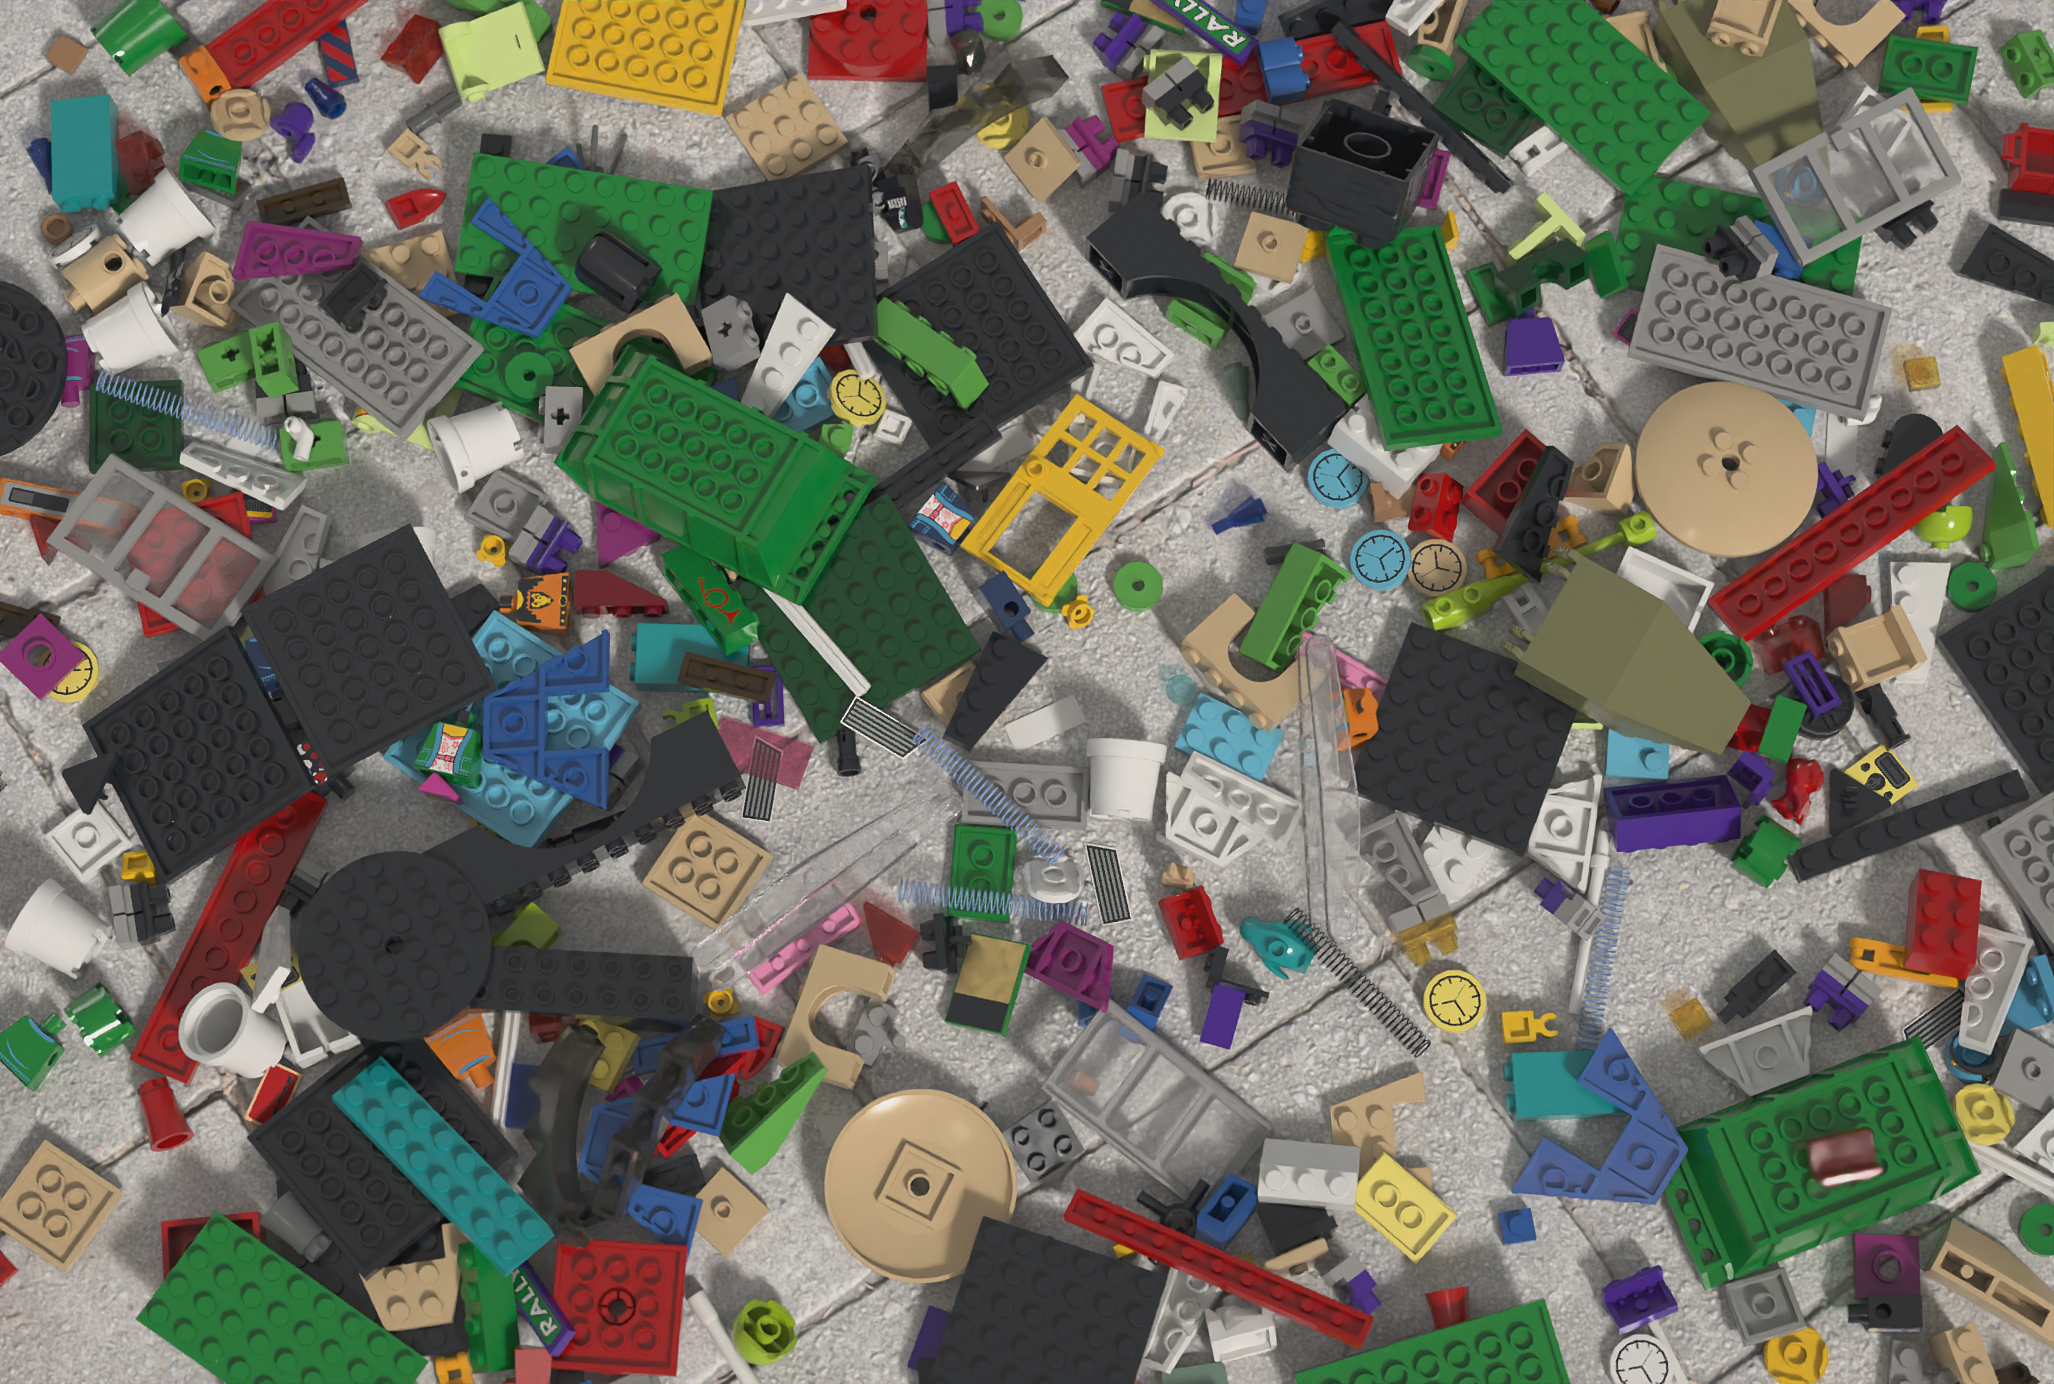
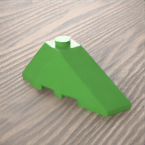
(2008, 530)
(761, 1122)

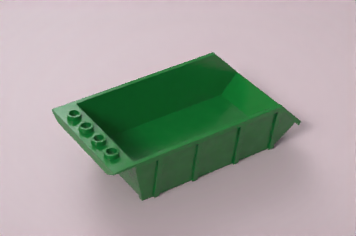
(713, 474)
(1752, 1173)

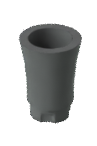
(296, 1226)

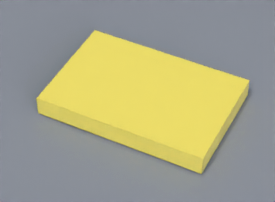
(1402, 1207)

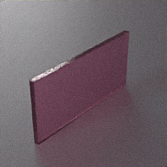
(766, 753)

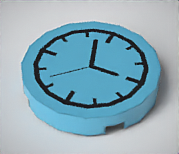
(1335, 480)
(1380, 560)

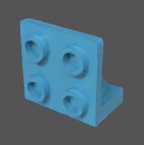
(2033, 998)

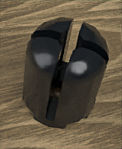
(616, 270)

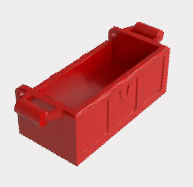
(2030, 159)

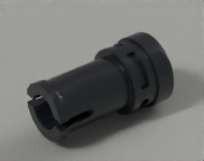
(848, 761)

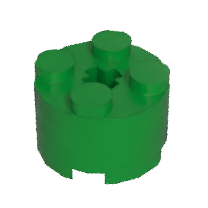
(1730, 652)
(1763, 852)
(100, 1019)

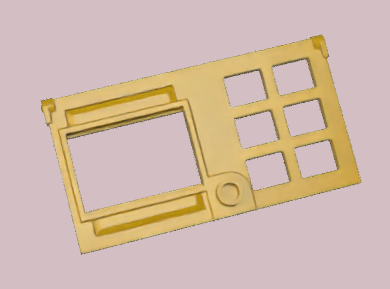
(1059, 487)

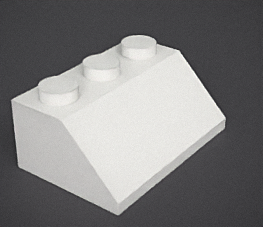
(1309, 1174)

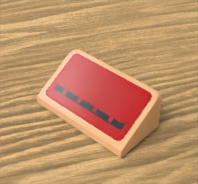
(273, 1093)

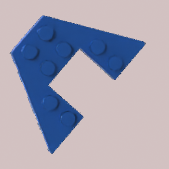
(518, 724)
(1642, 1155)
(664, 1213)

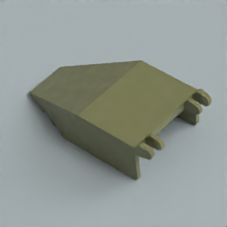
(1754, 101)
(1628, 662)

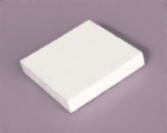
(88, 842)

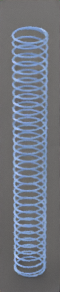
(276, 435)
(940, 744)
(990, 897)
(1602, 960)

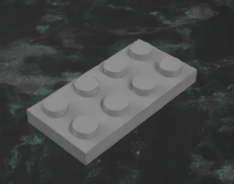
(1047, 793)

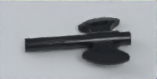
(174, 281)

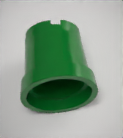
(138, 33)

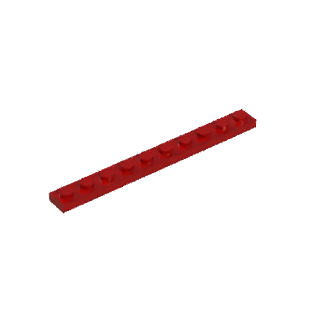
(1219, 1268)

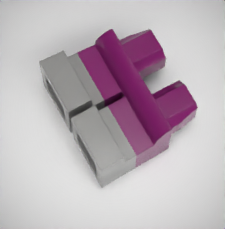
(1093, 154)

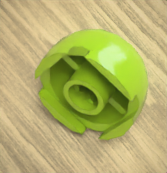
(1945, 526)
(763, 1332)

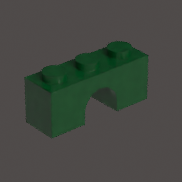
(1559, 264)

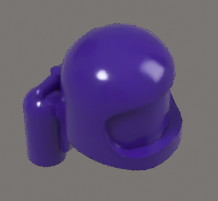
(294, 125)

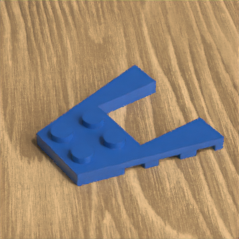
(524, 298)

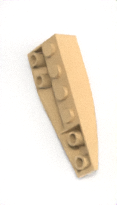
(1993, 1280)

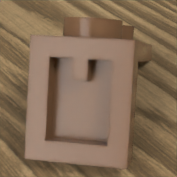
(1027, 229)
(1385, 506)

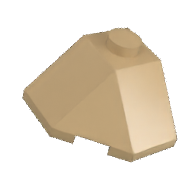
(208, 293)
(1604, 481)

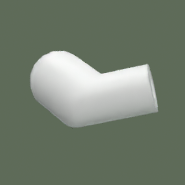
(1873, 410)
(302, 435)

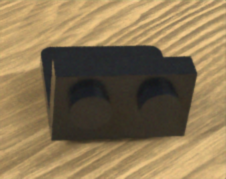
(353, 296)
(1294, 1225)

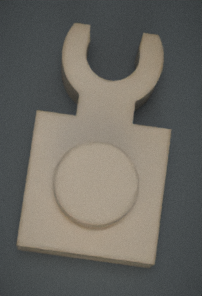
(413, 152)
(1178, 877)

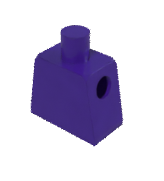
(1531, 346)

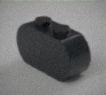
(1904, 440)

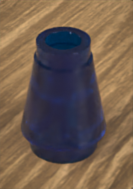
(327, 100)

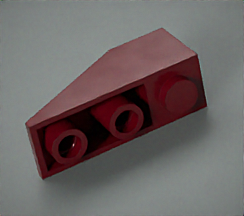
(605, 593)

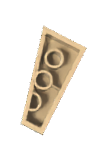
(1443, 25)

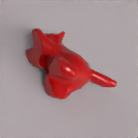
(1802, 779)

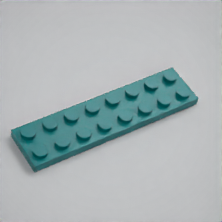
(443, 1166)

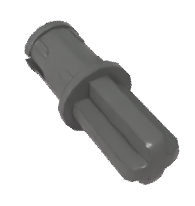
(434, 113)
(1277, 553)

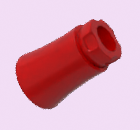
(163, 1115)
(1449, 1306)

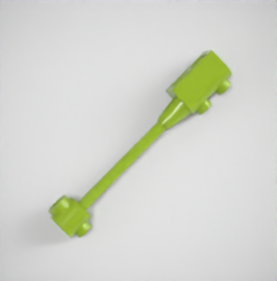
(1476, 598)

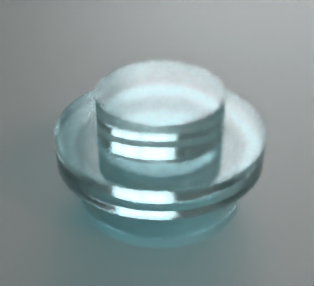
(1181, 690)

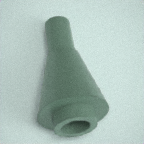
(1237, 382)

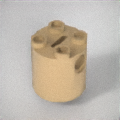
(92, 281)

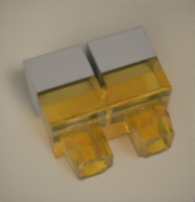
(1422, 926)

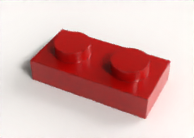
(954, 213)

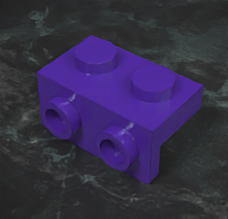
(1754, 775)
(1638, 1299)

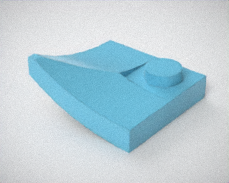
(1635, 758)

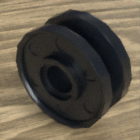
(1833, 721)

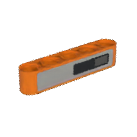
(23, 499)

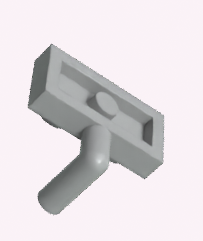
(873, 1032)
(1907, 1364)

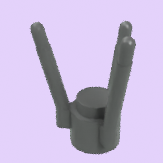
(593, 153)

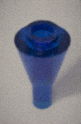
(41, 155)
(1246, 513)

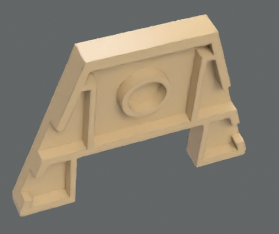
(1369, 1123)
(420, 1291)

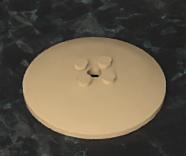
(1717, 508)
(910, 1138)

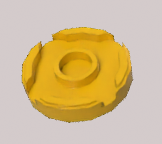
(1796, 1357)

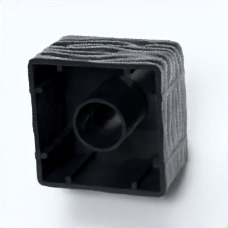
(1360, 173)

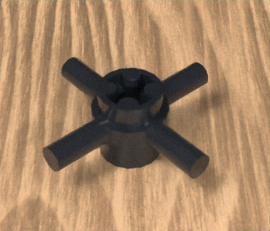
(1166, 1213)

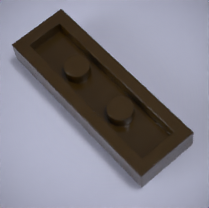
(310, 201)
(727, 678)

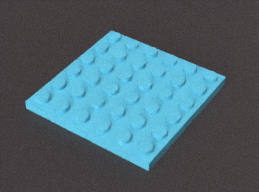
(504, 800)

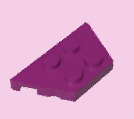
(620, 536)
(1073, 964)

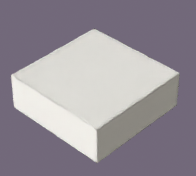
(893, 428)

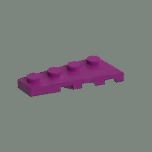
(287, 250)

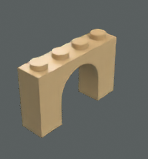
(1852, 41)
(664, 320)
(1207, 649)
(830, 974)
(1963, 1354)

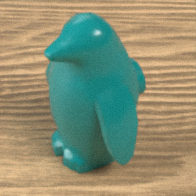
(1278, 944)

